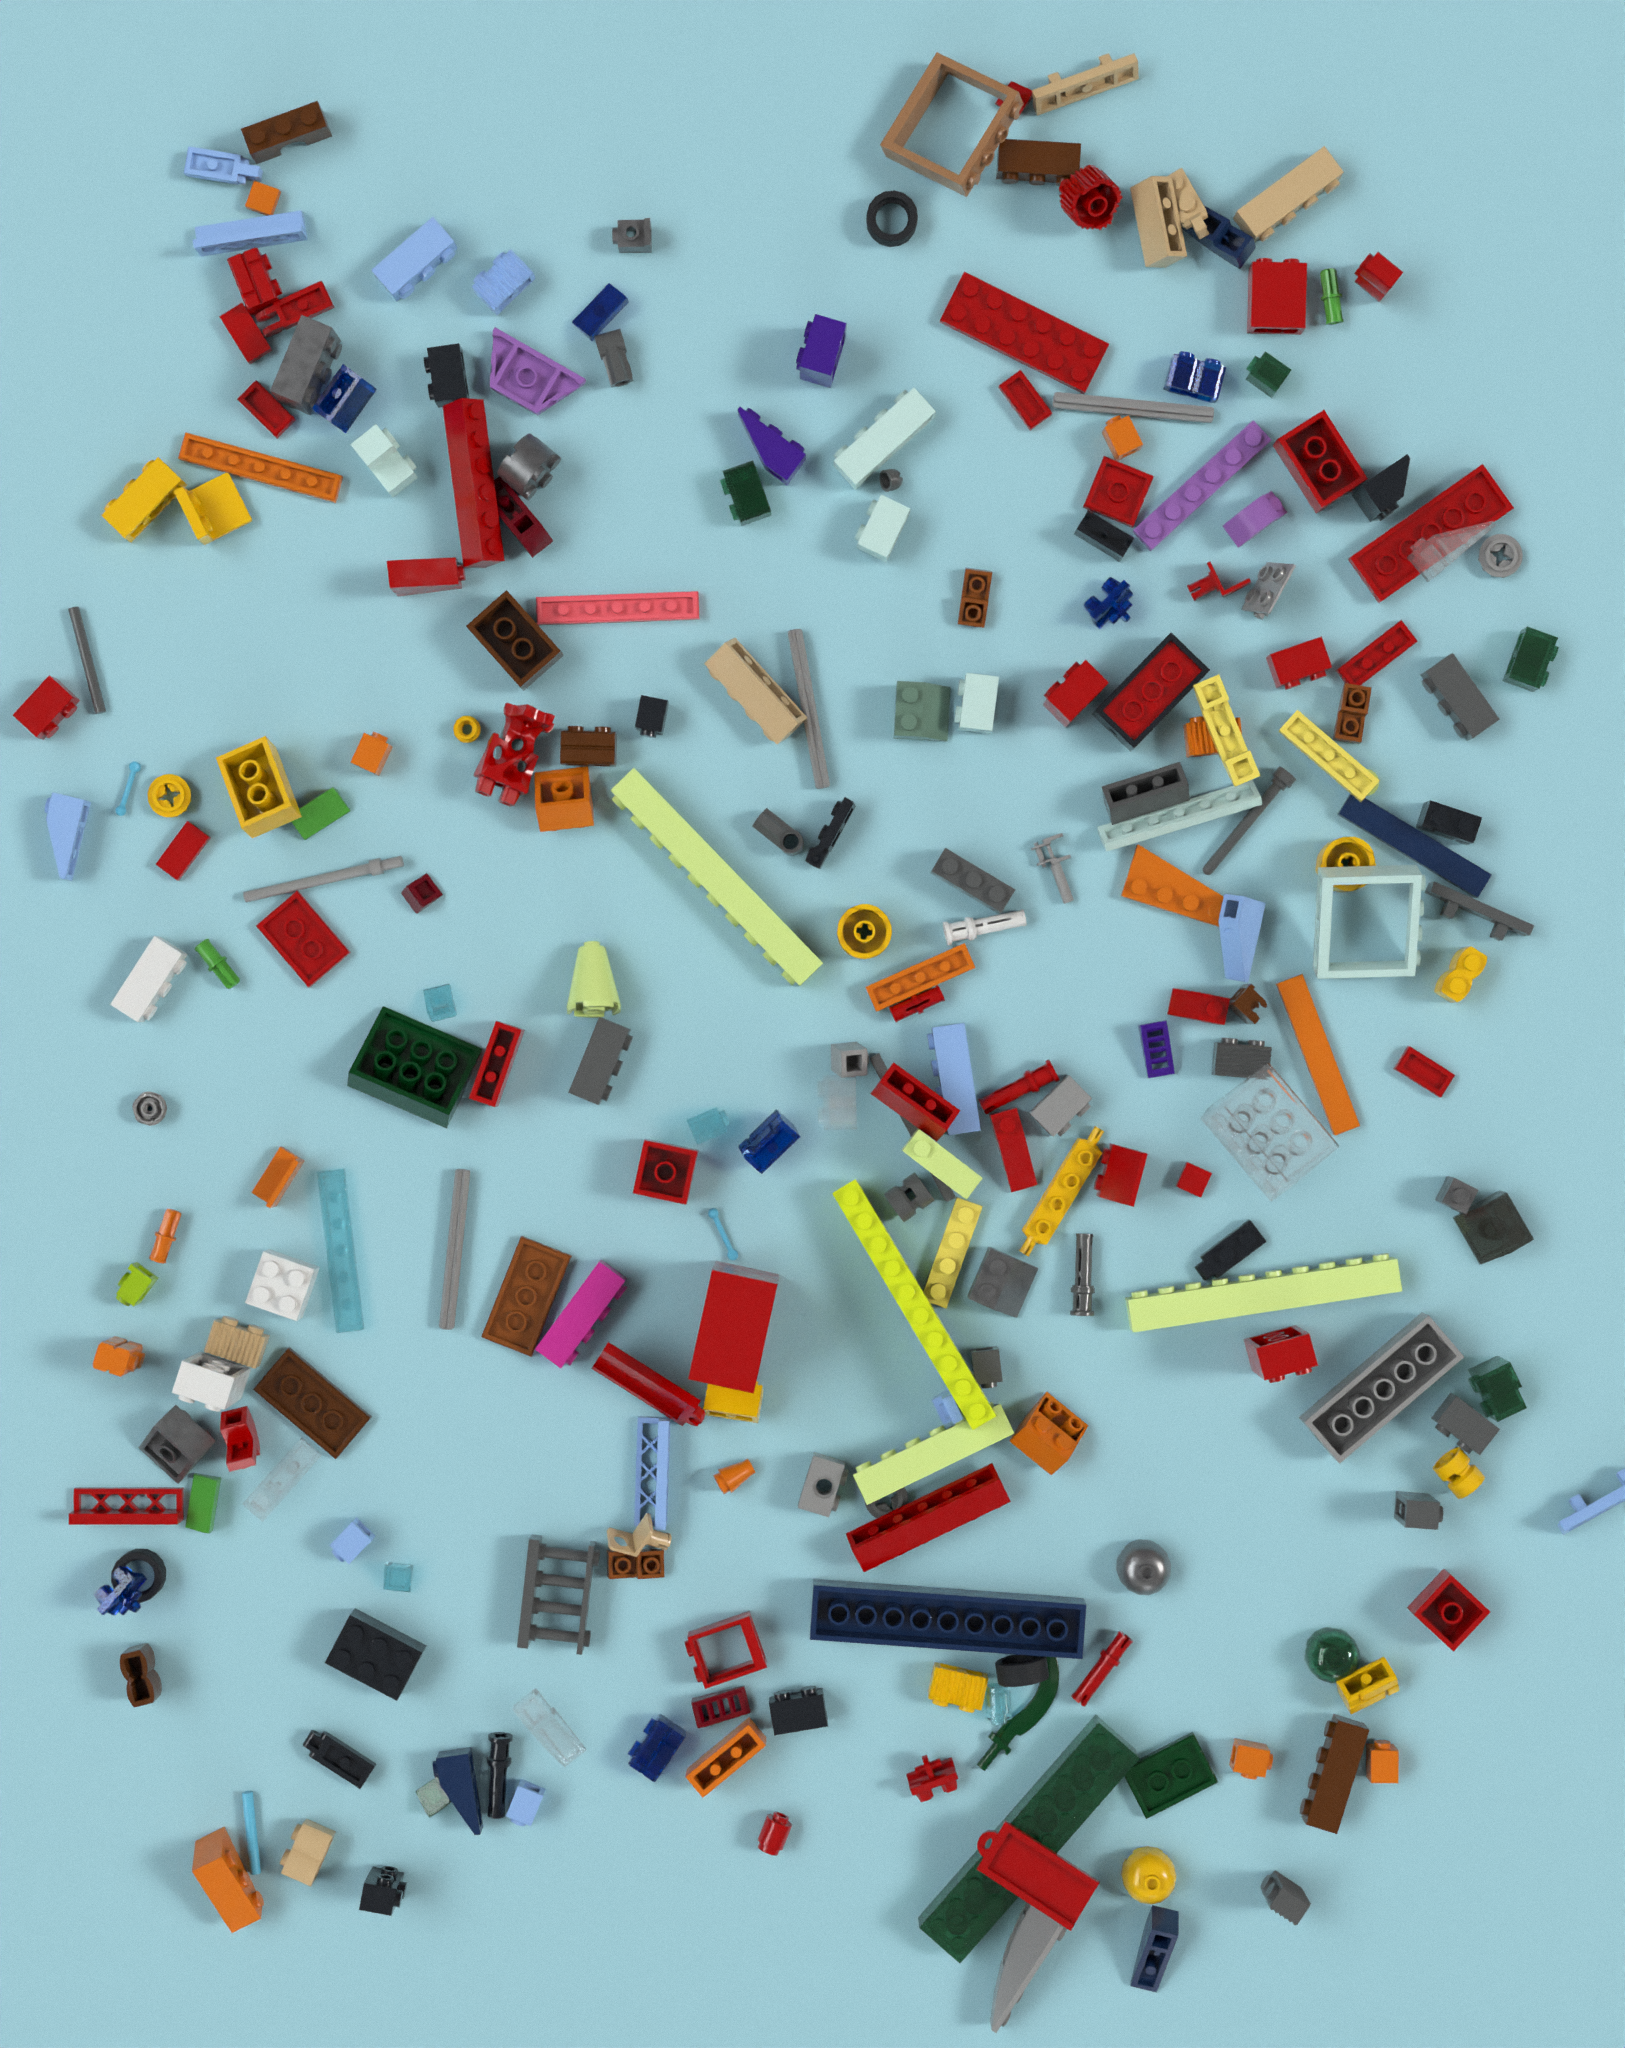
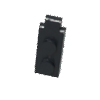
(1230, 1251)
(339, 1757)

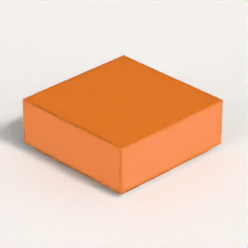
(263, 198)

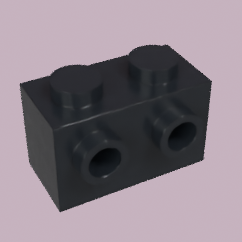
(383, 1890)

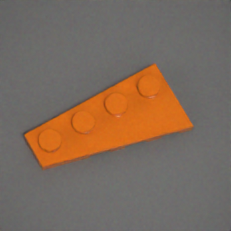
(1170, 889)

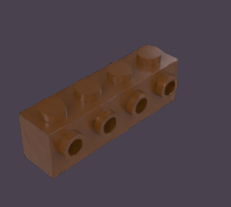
(1334, 1773)

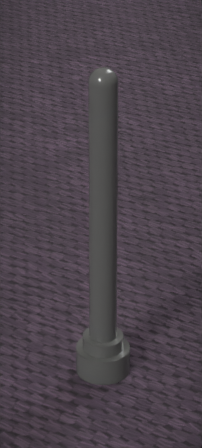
(1281, 780)

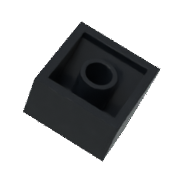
(1381, 493)

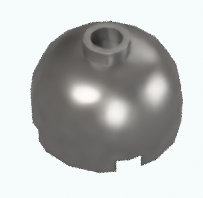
(1143, 1567)

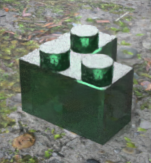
(1497, 1387)

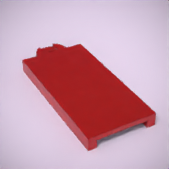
(649, 1386)
(1036, 1874)

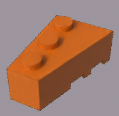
(226, 1880)

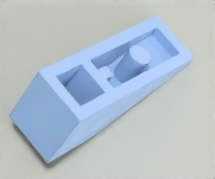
(66, 827)

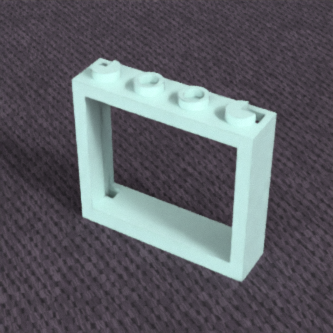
(1366, 875)

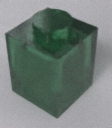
(1267, 373)

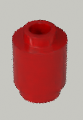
(774, 1833)

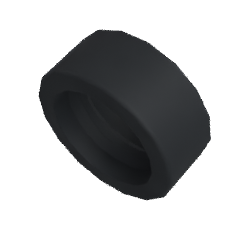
(886, 198)
(154, 1561)
(1021, 1670)

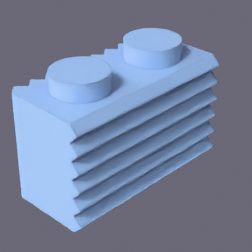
(503, 281)

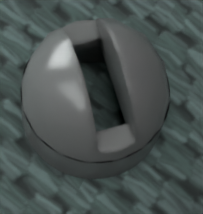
(890, 480)

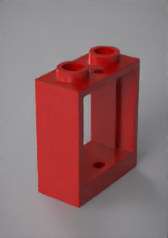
(757, 1653)

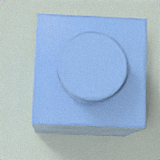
(351, 1541)
(525, 1803)

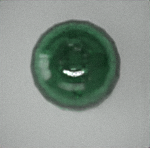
(1331, 1654)

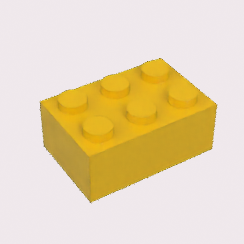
(258, 787)

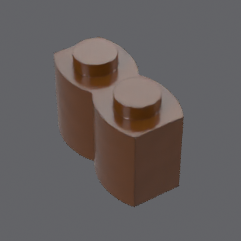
(138, 1669)

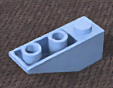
(1239, 932)

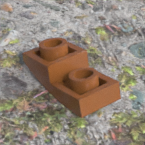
(974, 597)
(1352, 713)
(644, 1566)

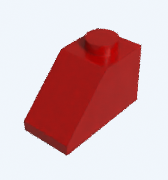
(1198, 1006)

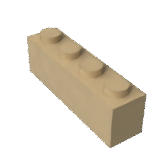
(1288, 195)
(755, 691)

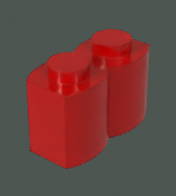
(1377, 275)

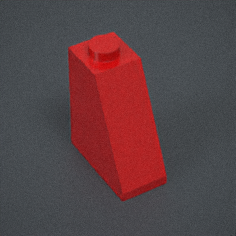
(425, 575)

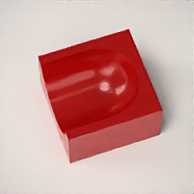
(733, 1326)

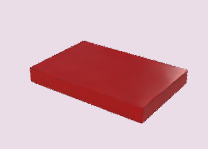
(303, 939)

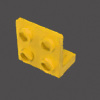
(213, 508)

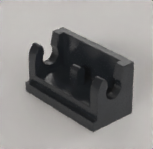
(1104, 536)

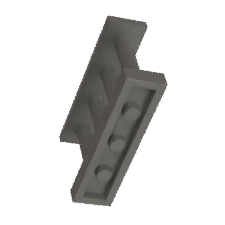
(532, 1604)

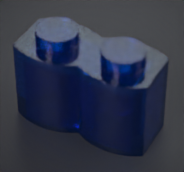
(1195, 377)

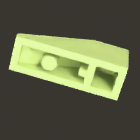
(941, 1163)

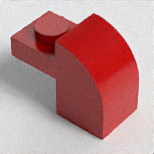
(240, 1437)

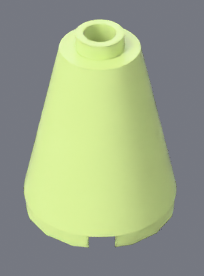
(592, 983)

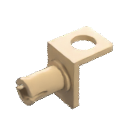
(642, 1536)

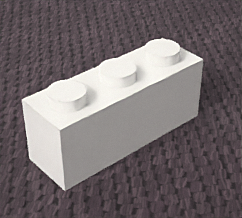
(150, 979)

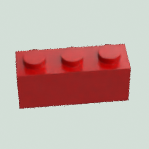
(496, 1064)
(915, 1102)

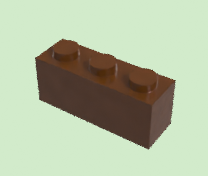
(1037, 161)

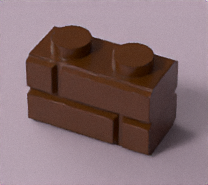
(588, 747)

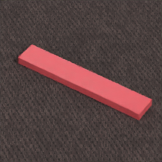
(617, 608)

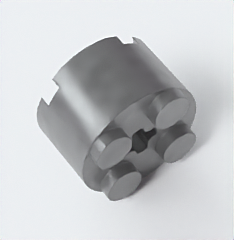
(529, 466)

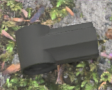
(612, 352)
(777, 831)

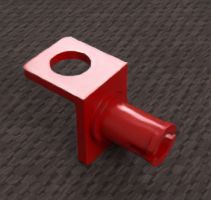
(1213, 583)

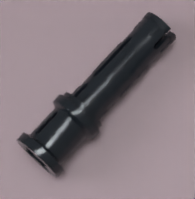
(498, 1763)

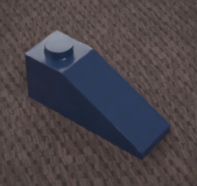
(459, 1783)
(1155, 1948)

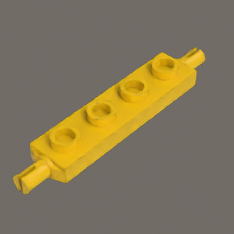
(1061, 1191)

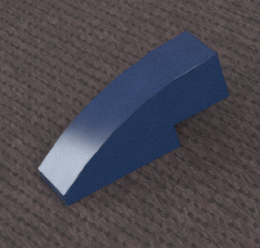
(1225, 239)

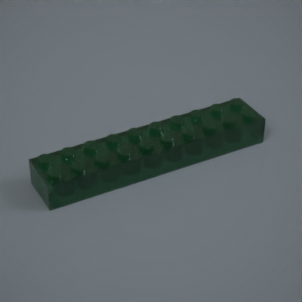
(1048, 1814)

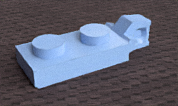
(220, 166)

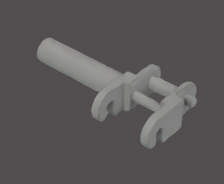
(1056, 867)

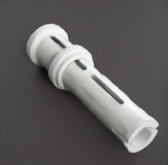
(971, 928)

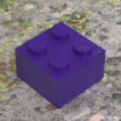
(822, 351)

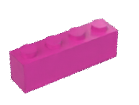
(581, 1313)

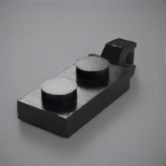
(830, 834)

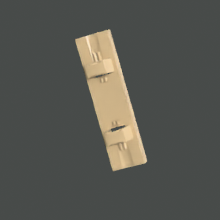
(1085, 84)

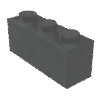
(1459, 697)
(1146, 793)
(972, 881)
(601, 1061)

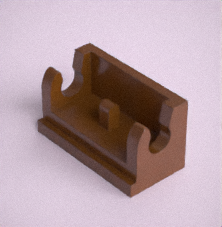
(1244, 1002)

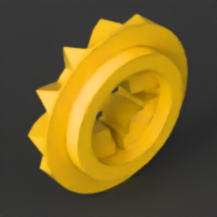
(159, 789)

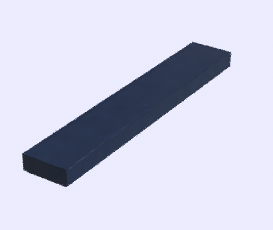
(1415, 845)

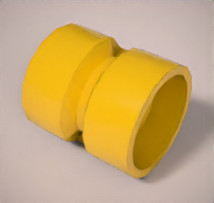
(1456, 1470)

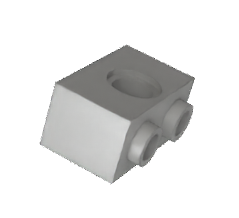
(822, 1468)

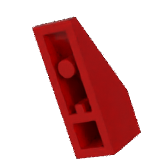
(1013, 1149)

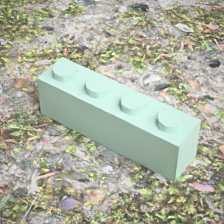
(884, 437)

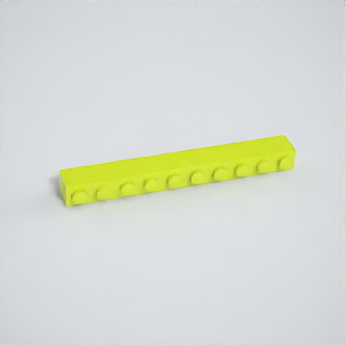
(914, 1304)

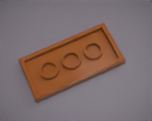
(526, 1296)

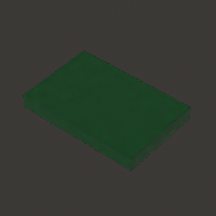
(1170, 1775)

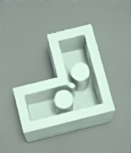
(380, 454)

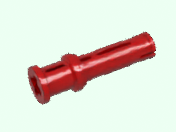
(1029, 1082)

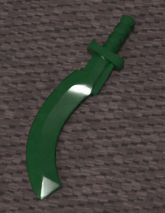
(1026, 1718)

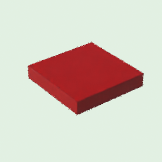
(1118, 491)

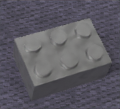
(306, 365)

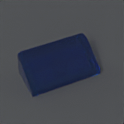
(600, 311)

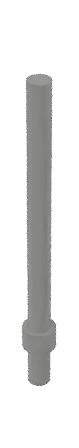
(374, 867)

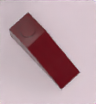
(520, 519)

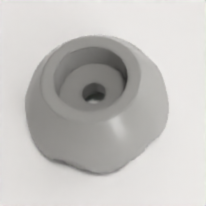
(141, 1111)

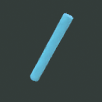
(251, 1832)

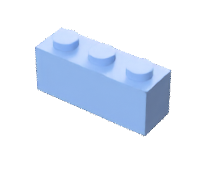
(415, 259)

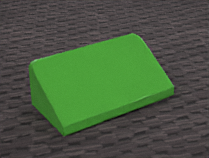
(320, 813)
(203, 1503)

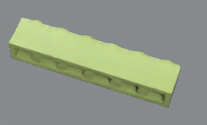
(929, 1455)

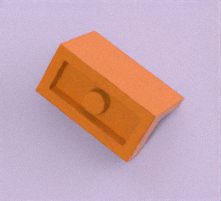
(277, 1177)

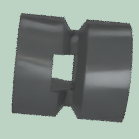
(902, 1204)

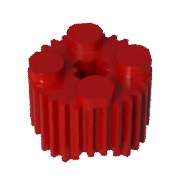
(1090, 198)

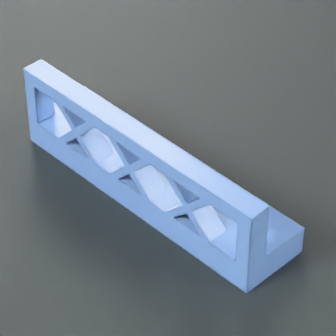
(250, 233)
(662, 1475)

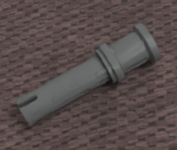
(1083, 1289)

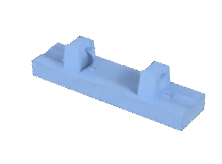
(1585, 1513)

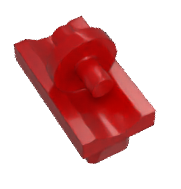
(932, 1775)

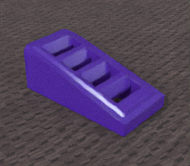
(1143, 1029)

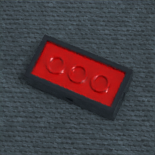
(1150, 692)

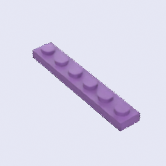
(1201, 485)

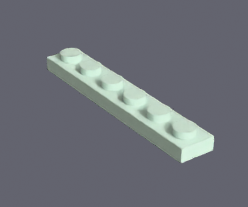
(1180, 816)

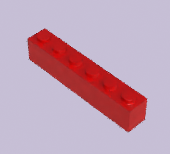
(473, 483)
(927, 1517)

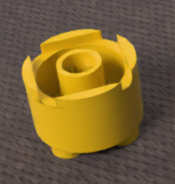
(1351, 848)
(877, 923)

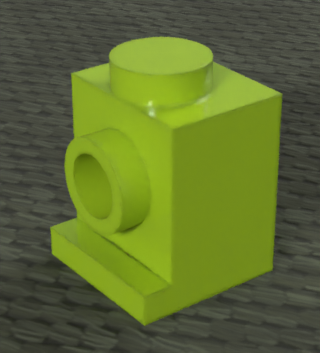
(135, 1285)

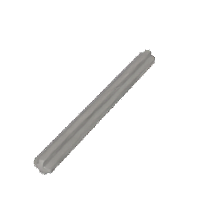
(1133, 407)
(808, 708)
(454, 1249)

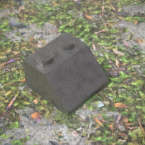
(1002, 1282)
(176, 1443)

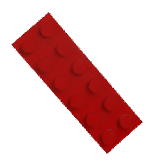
(1024, 332)
(1466, 503)

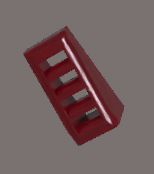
(702, 1721)

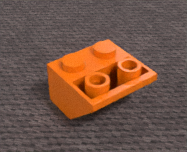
(1049, 1433)

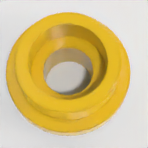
(458, 729)

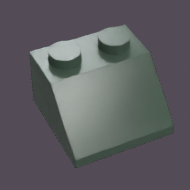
(921, 711)

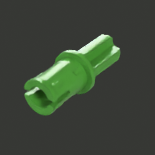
(1331, 296)
(217, 964)

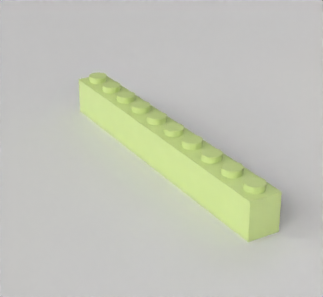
(716, 877)
(1264, 1293)

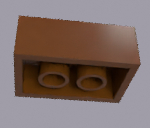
(515, 640)

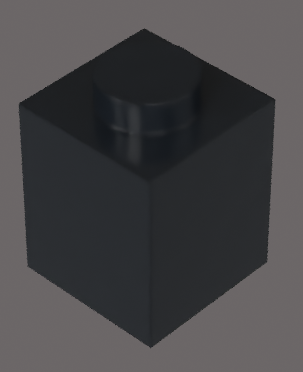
(651, 716)

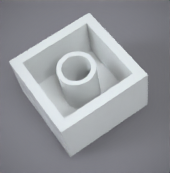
(282, 1284)

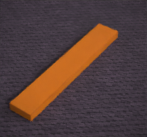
(260, 467)
(1317, 1054)

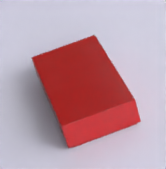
(245, 333)
(1025, 400)
(266, 409)
(183, 850)
(1424, 1071)

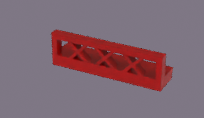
(128, 1516)

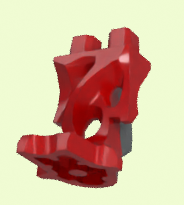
(521, 723)

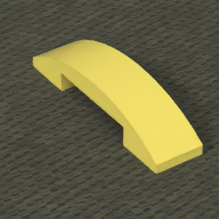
(1225, 731)

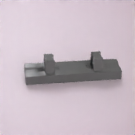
(1501, 920)

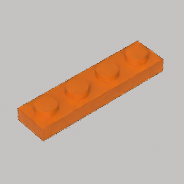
(920, 977)

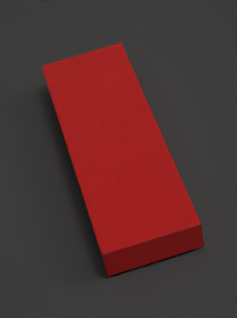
(1377, 654)

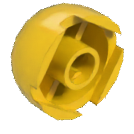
(1148, 1875)

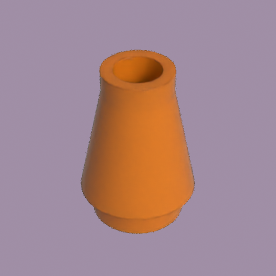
(733, 1476)

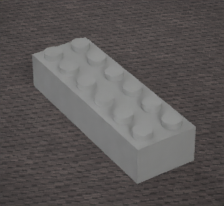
(1381, 1387)

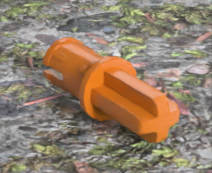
(165, 1236)

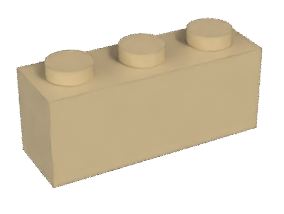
(1158, 221)

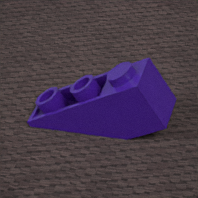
(777, 454)

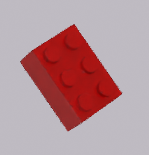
(1320, 461)
(1281, 1353)

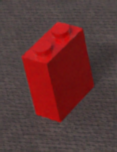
(1277, 297)

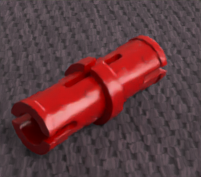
(916, 1003)

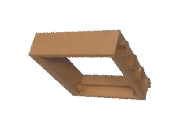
(917, 105)

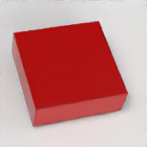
(1193, 1179)

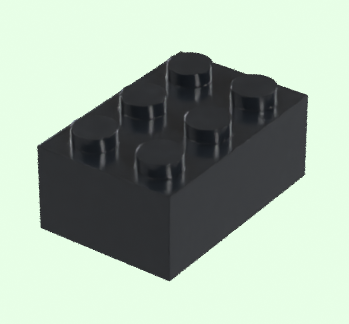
(375, 1654)

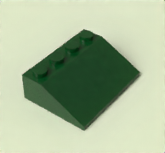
(414, 1067)

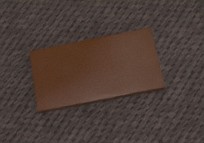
(312, 1403)

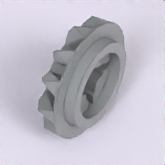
(1511, 549)

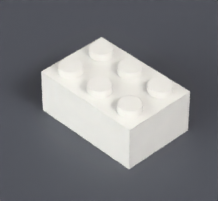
(210, 1381)

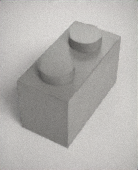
(1061, 1106)

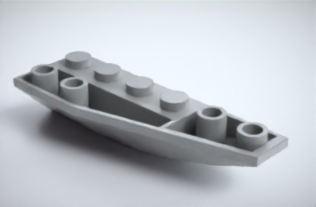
(1025, 1952)

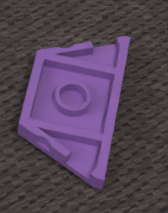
(528, 375)

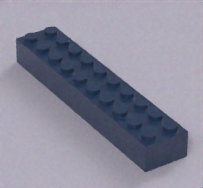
(948, 1619)

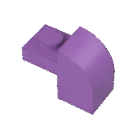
(1254, 518)

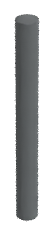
(87, 660)

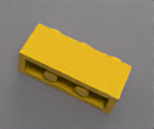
(143, 499)

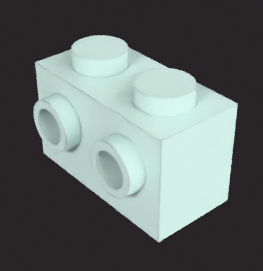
(883, 527)
(978, 703)

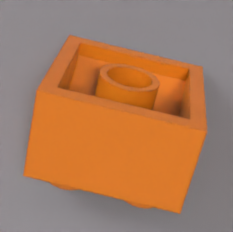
(563, 799)

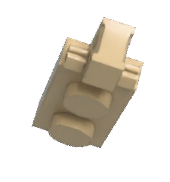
(1189, 204)

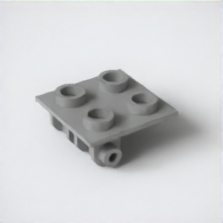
(1267, 588)

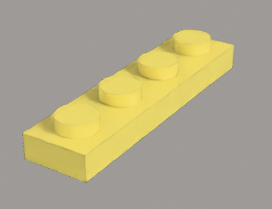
(1329, 756)
(951, 1251)

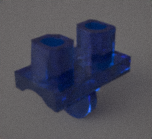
(1113, 606)
(125, 1594)

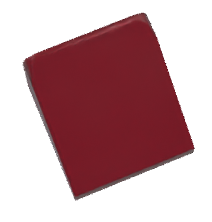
(421, 893)

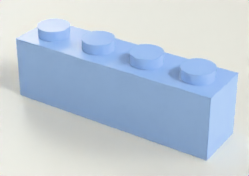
(955, 1075)

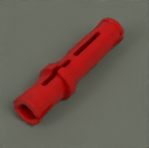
(1108, 1659)

